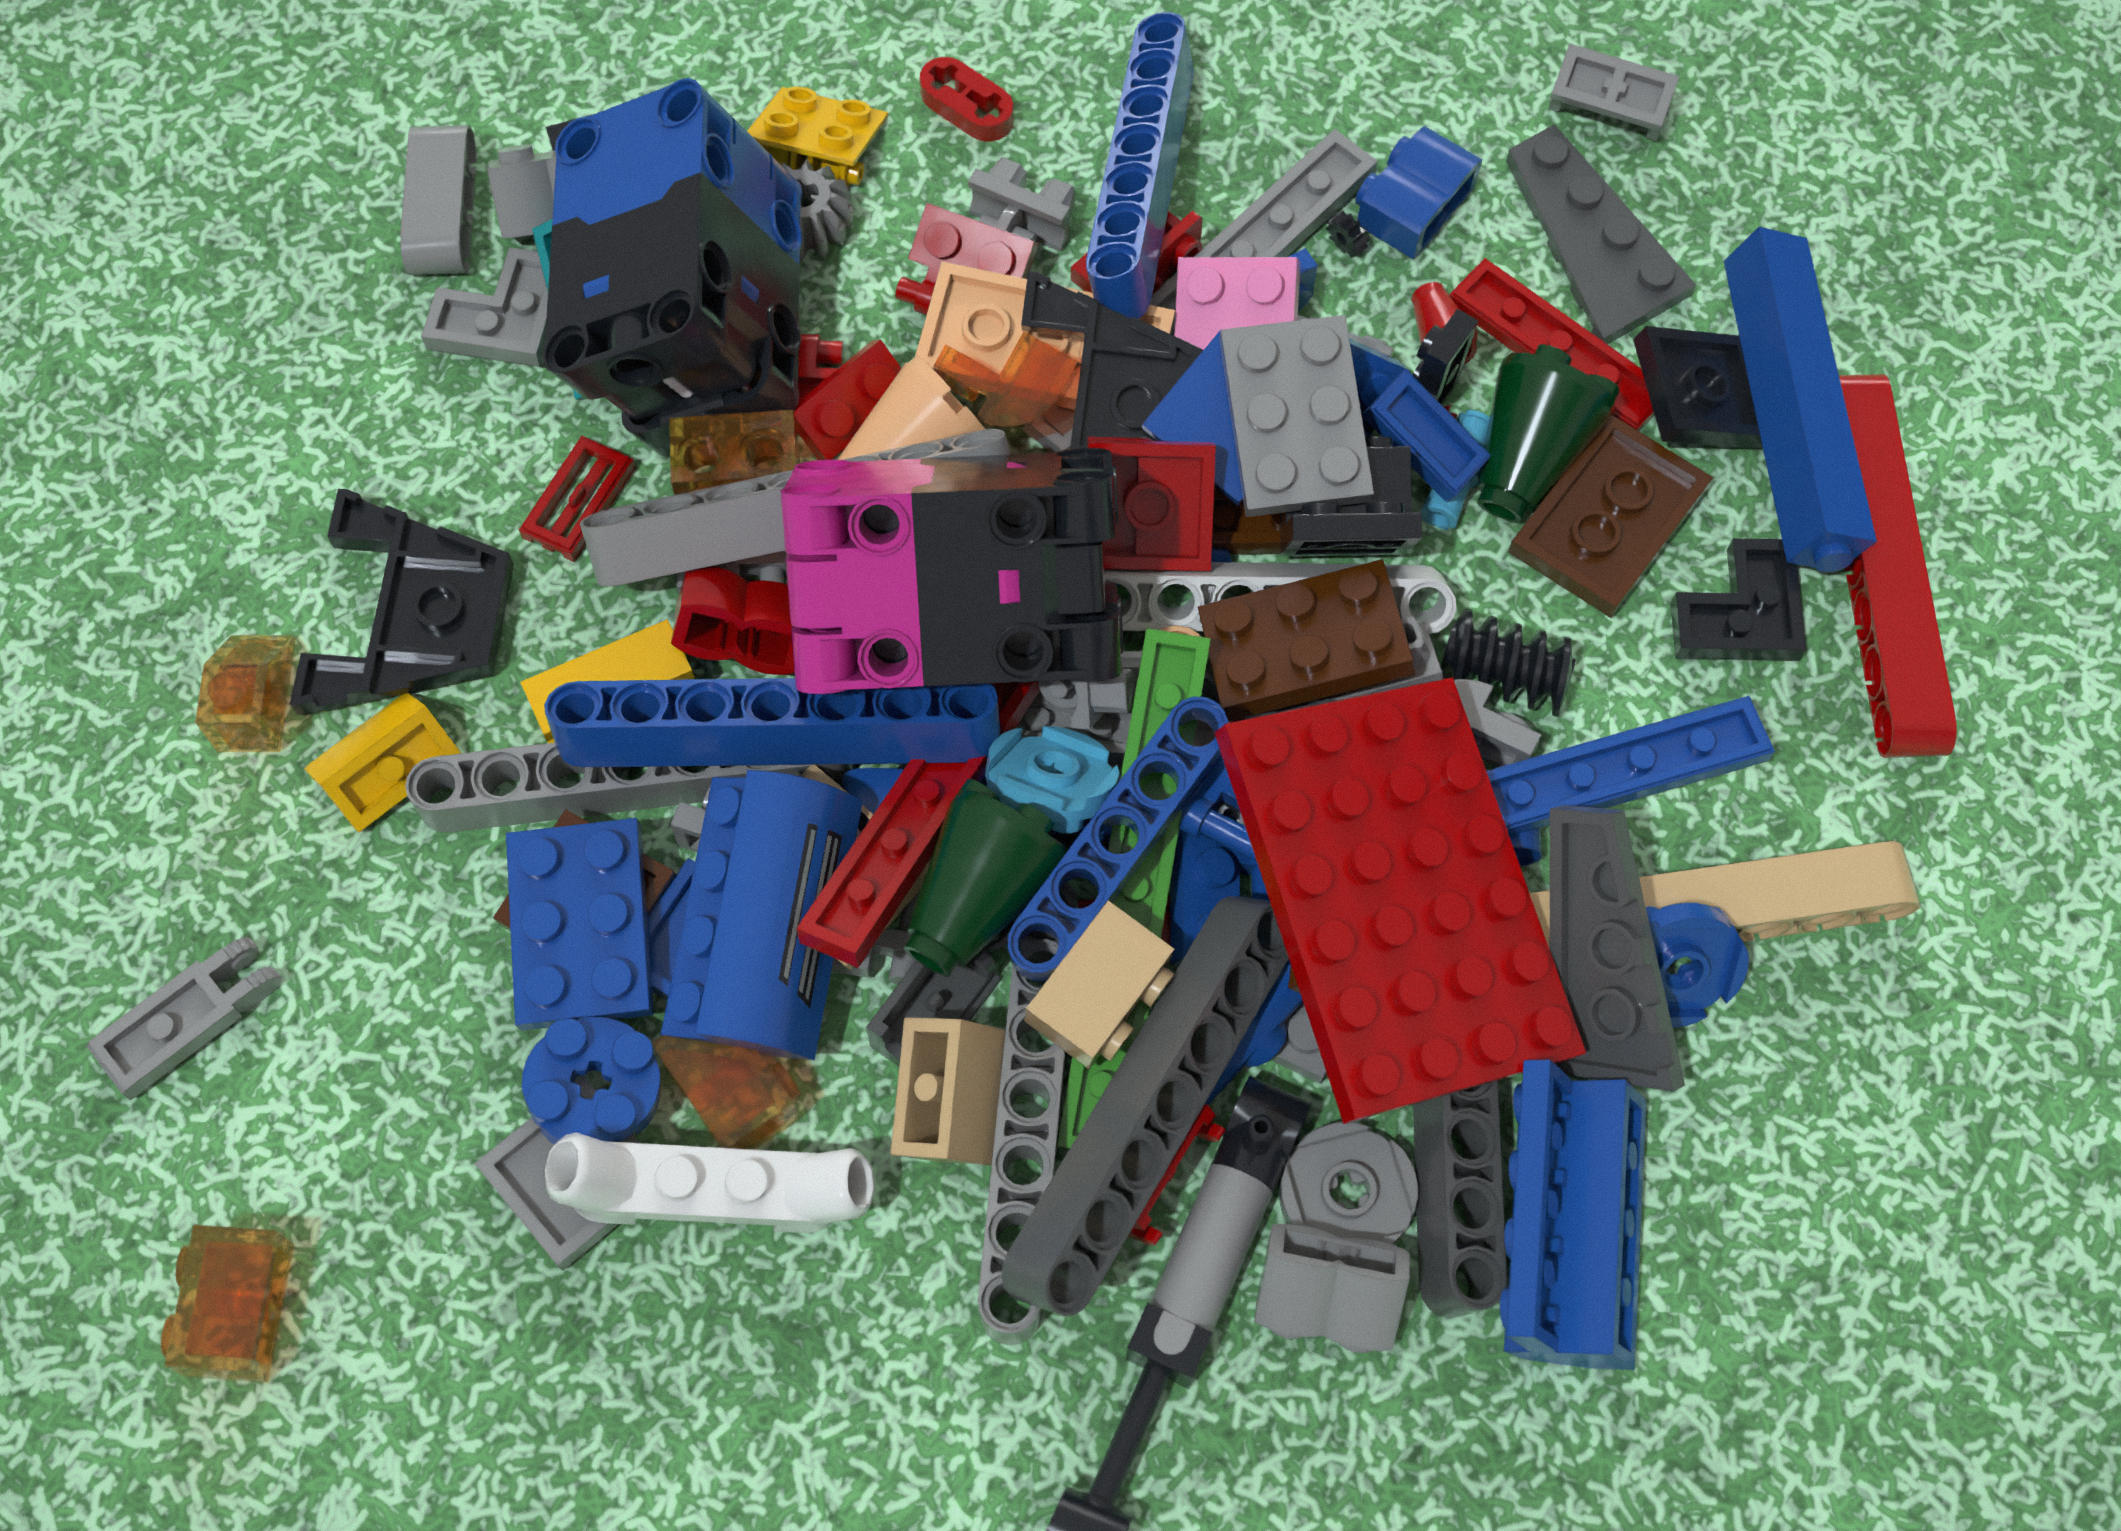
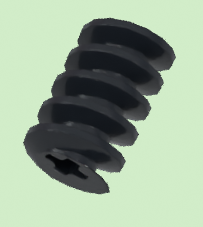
(1510, 660)

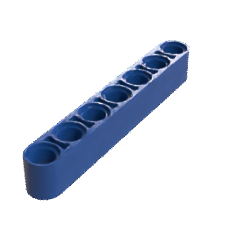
(1141, 166)
(767, 723)

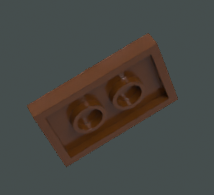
(1610, 516)
(1306, 640)

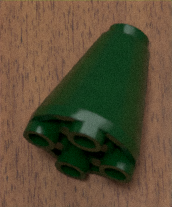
(1538, 428)
(979, 876)

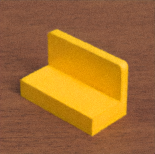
(371, 764)

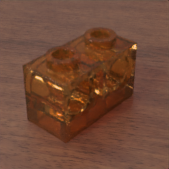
(731, 444)

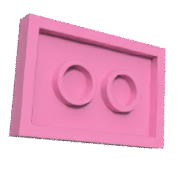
(1233, 294)

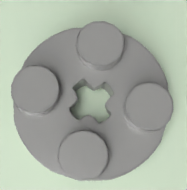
(1367, 1160)

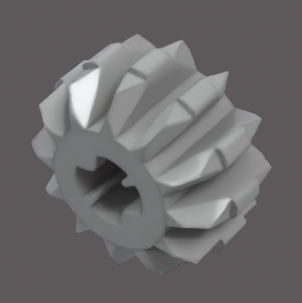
(823, 208)

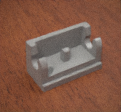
(1614, 88)

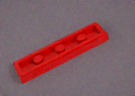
(1526, 320)

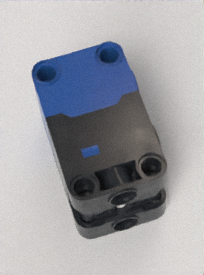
(673, 264)

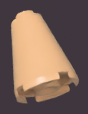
(911, 412)

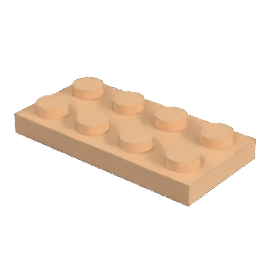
(983, 317)

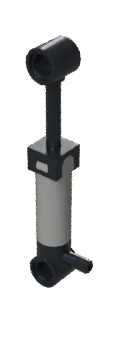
(1194, 1285)

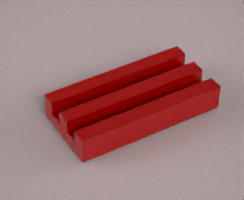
(554, 539)

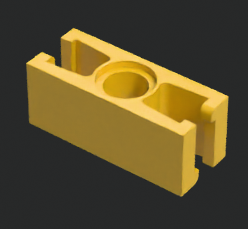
(635, 657)

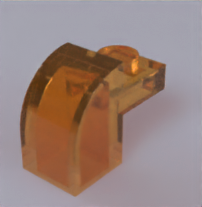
(1023, 392)

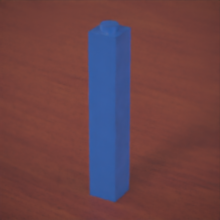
(1798, 402)

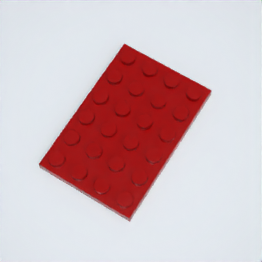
(1398, 896)

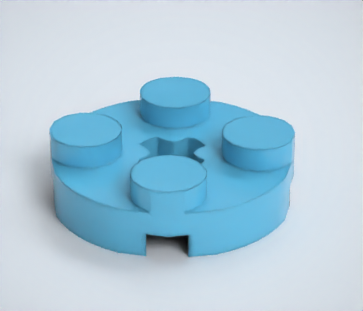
(1056, 773)

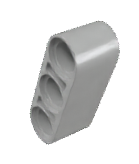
(436, 199)

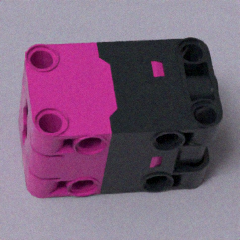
(952, 570)

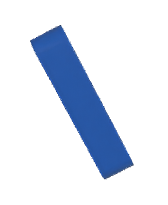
(1127, 807)

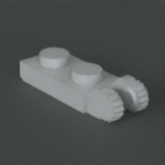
(181, 1018)

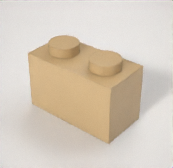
(1100, 986)
(947, 1091)

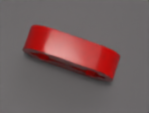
(970, 94)

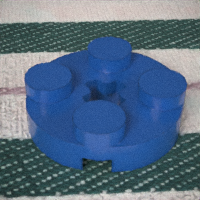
(1716, 955)
(591, 1045)

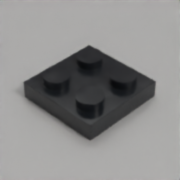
(1698, 387)

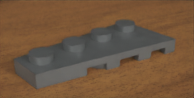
(1605, 250)
(1608, 952)

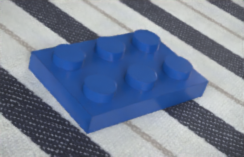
(578, 923)

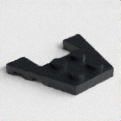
(1123, 362)
(433, 615)

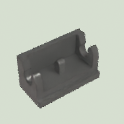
(931, 996)

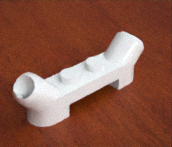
(708, 1184)

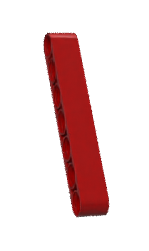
(1892, 590)

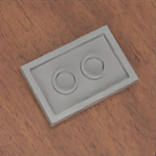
(1295, 415)

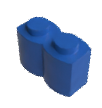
(1417, 190)

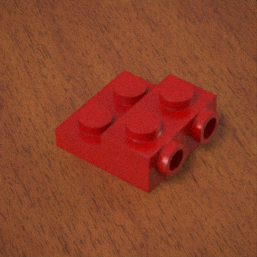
(1162, 504)

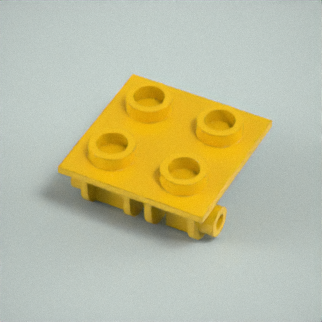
(816, 126)

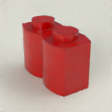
(733, 618)

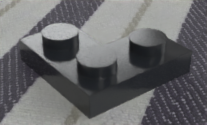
(1444, 355)
(1753, 621)

